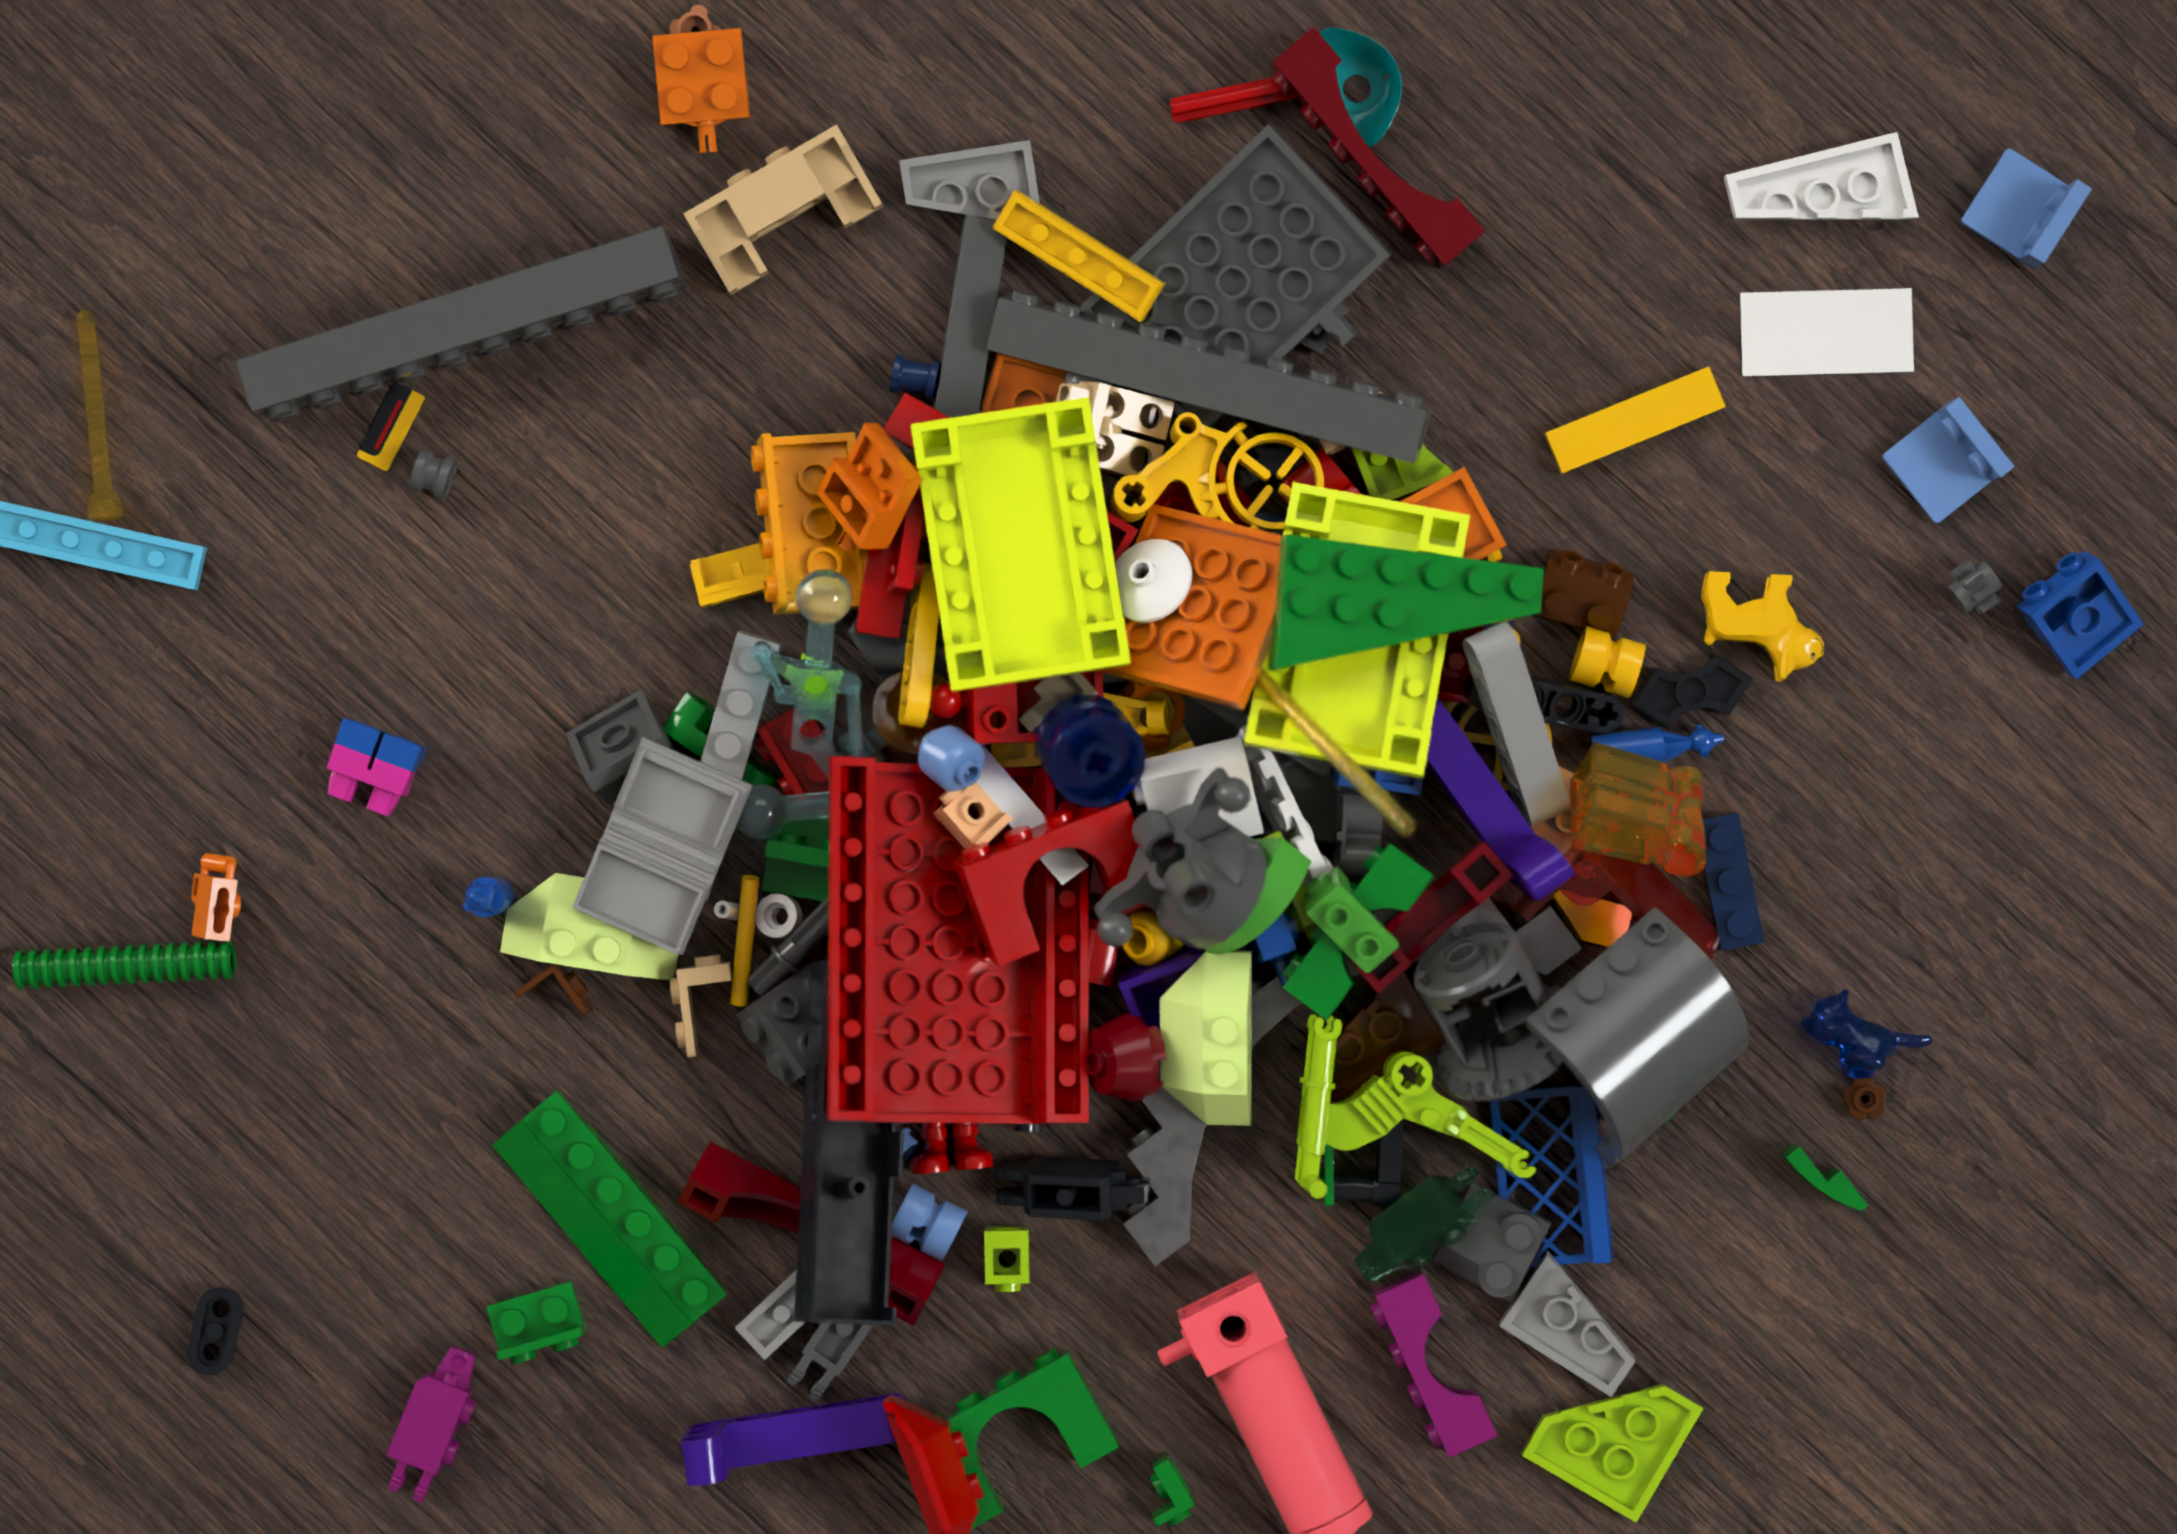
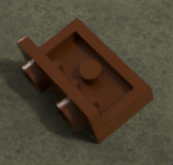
(1585, 591)

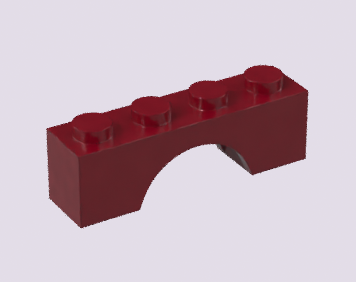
(1438, 908)

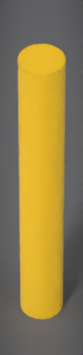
(744, 940)

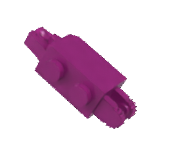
(432, 1419)

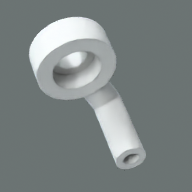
(766, 914)

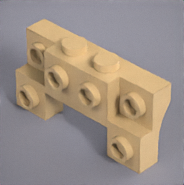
(776, 195)

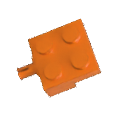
(701, 80)
(869, 490)

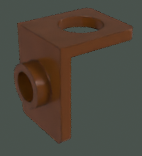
(570, 982)

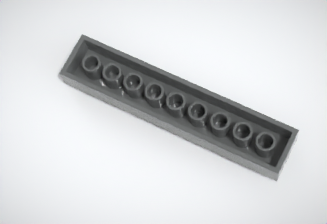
(462, 324)

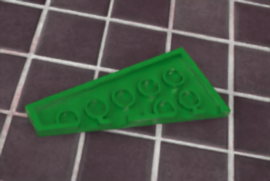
(1368, 597)

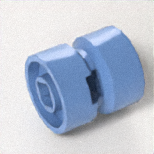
(927, 1222)

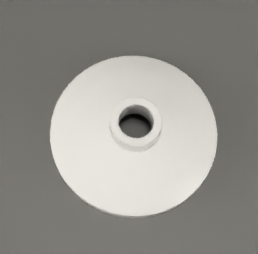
(1163, 586)

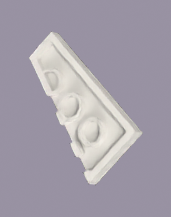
(1834, 184)
(1281, 808)

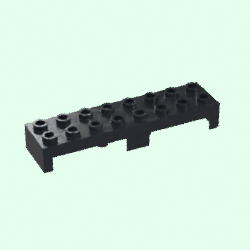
(842, 1197)

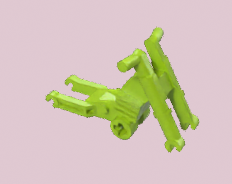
(1378, 1109)

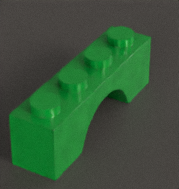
(1322, 976)

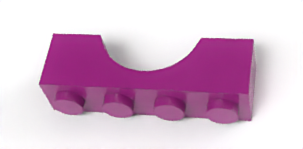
(1456, 1414)

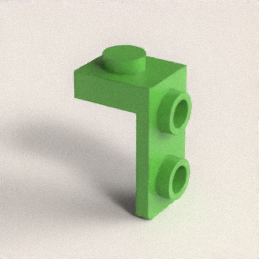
(1347, 920)

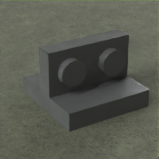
(610, 740)

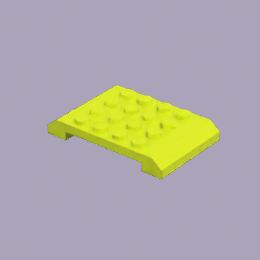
(1020, 544)
(1376, 699)

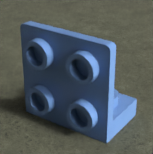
(2024, 208)
(1947, 460)

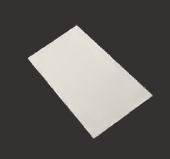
(1827, 332)

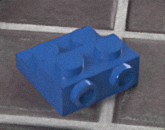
(2079, 613)

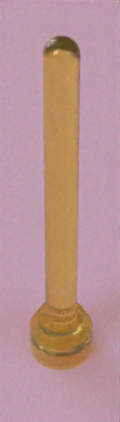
(104, 500)

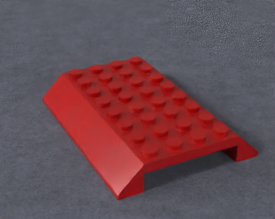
(913, 1000)

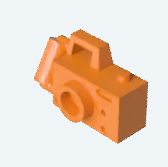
(215, 898)

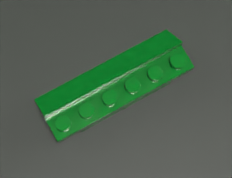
(610, 1218)

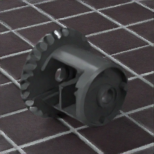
(1477, 1057)

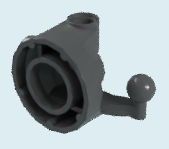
(1190, 870)

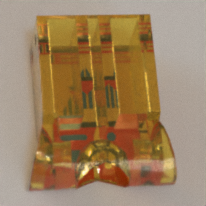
(1638, 810)

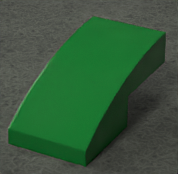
(1832, 1183)

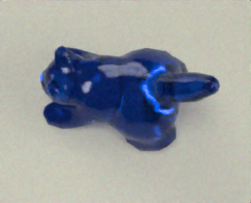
(1861, 1043)

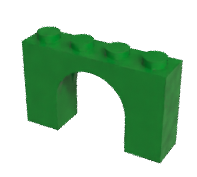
(1051, 1388)

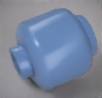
(951, 758)

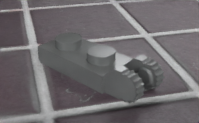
(831, 1348)

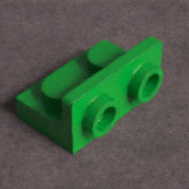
(537, 1321)

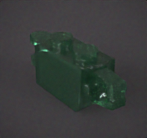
(1420, 1224)

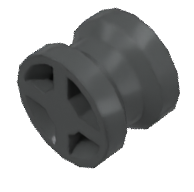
(433, 473)

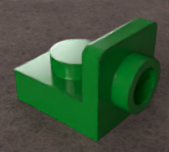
(1171, 1484)

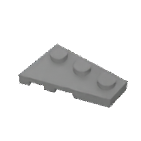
(970, 180)
(1567, 1328)

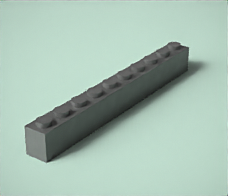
(1209, 377)

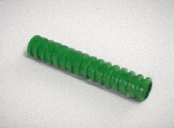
(123, 964)

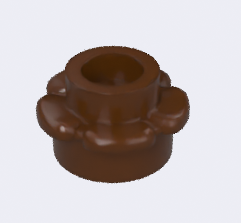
(1858, 1109)

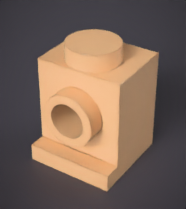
(955, 816)

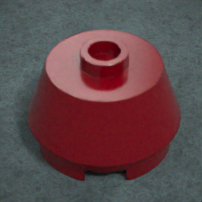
(1125, 1058)

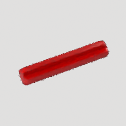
(1226, 100)

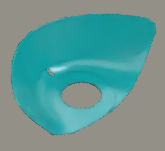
(1371, 60)

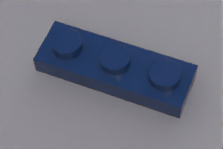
(1730, 883)

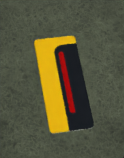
(390, 426)

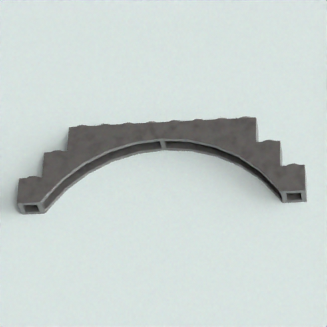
(1172, 1149)

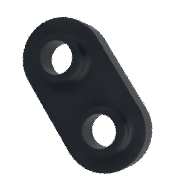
(215, 1329)

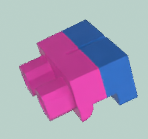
(375, 759)

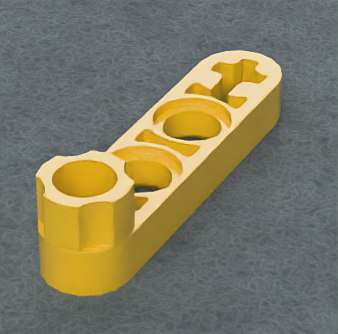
(919, 652)

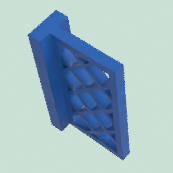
(1589, 1168)

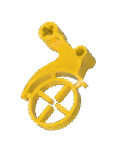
(1194, 464)

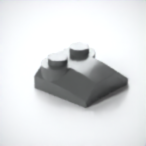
(1496, 1246)

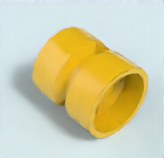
(1607, 662)

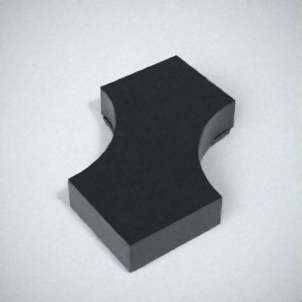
(1670, 695)

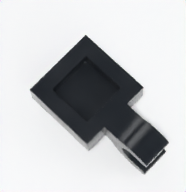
(1271, 457)

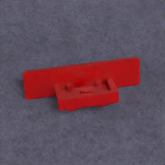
(891, 575)

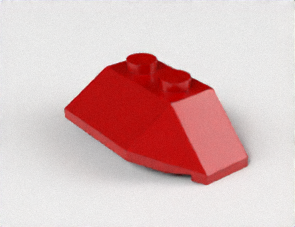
(935, 1467)

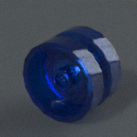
(1090, 750)

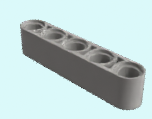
(1516, 723)

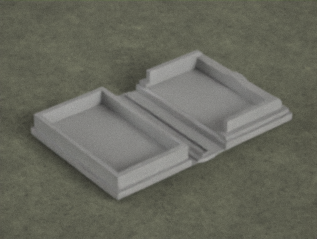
(662, 846)

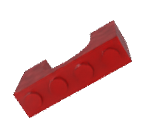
(996, 873)

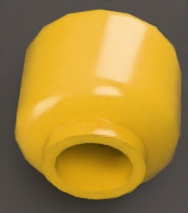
(1149, 941)

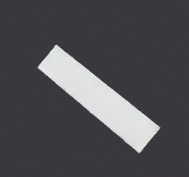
(1011, 799)

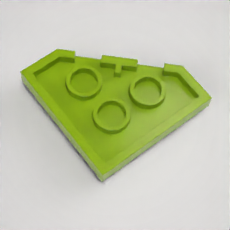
(1615, 1445)

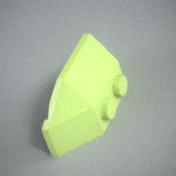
(551, 931)
(1210, 1038)

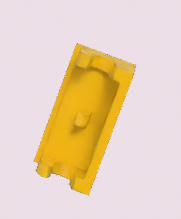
(729, 575)

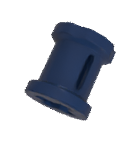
(914, 376)

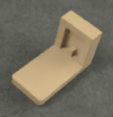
(706, 970)

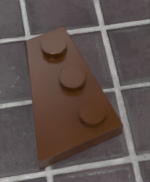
(1380, 1027)

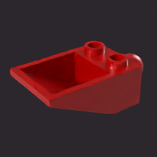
(1009, 702)

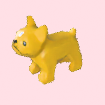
(1761, 621)

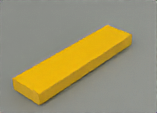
(1078, 255)
(1634, 420)

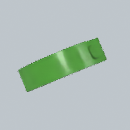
(1283, 878)

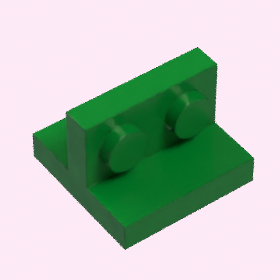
(799, 860)

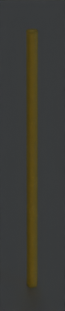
(1335, 754)

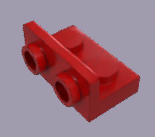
(799, 769)

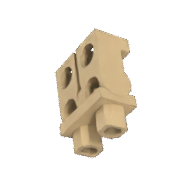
(1120, 411)

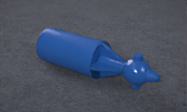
(1660, 744)
(488, 896)

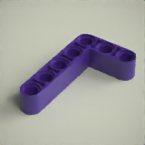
(1462, 773)
(724, 1444)

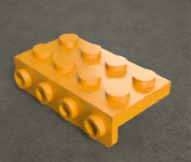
(798, 525)

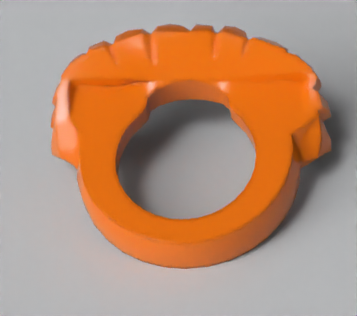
(1140, 691)

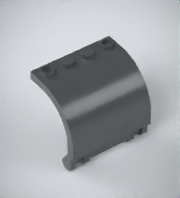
(1644, 1029)

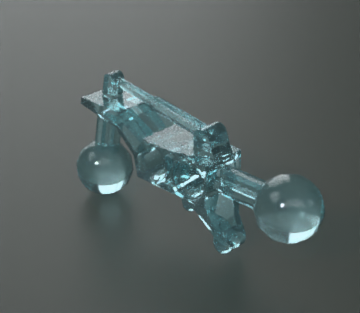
(823, 600)

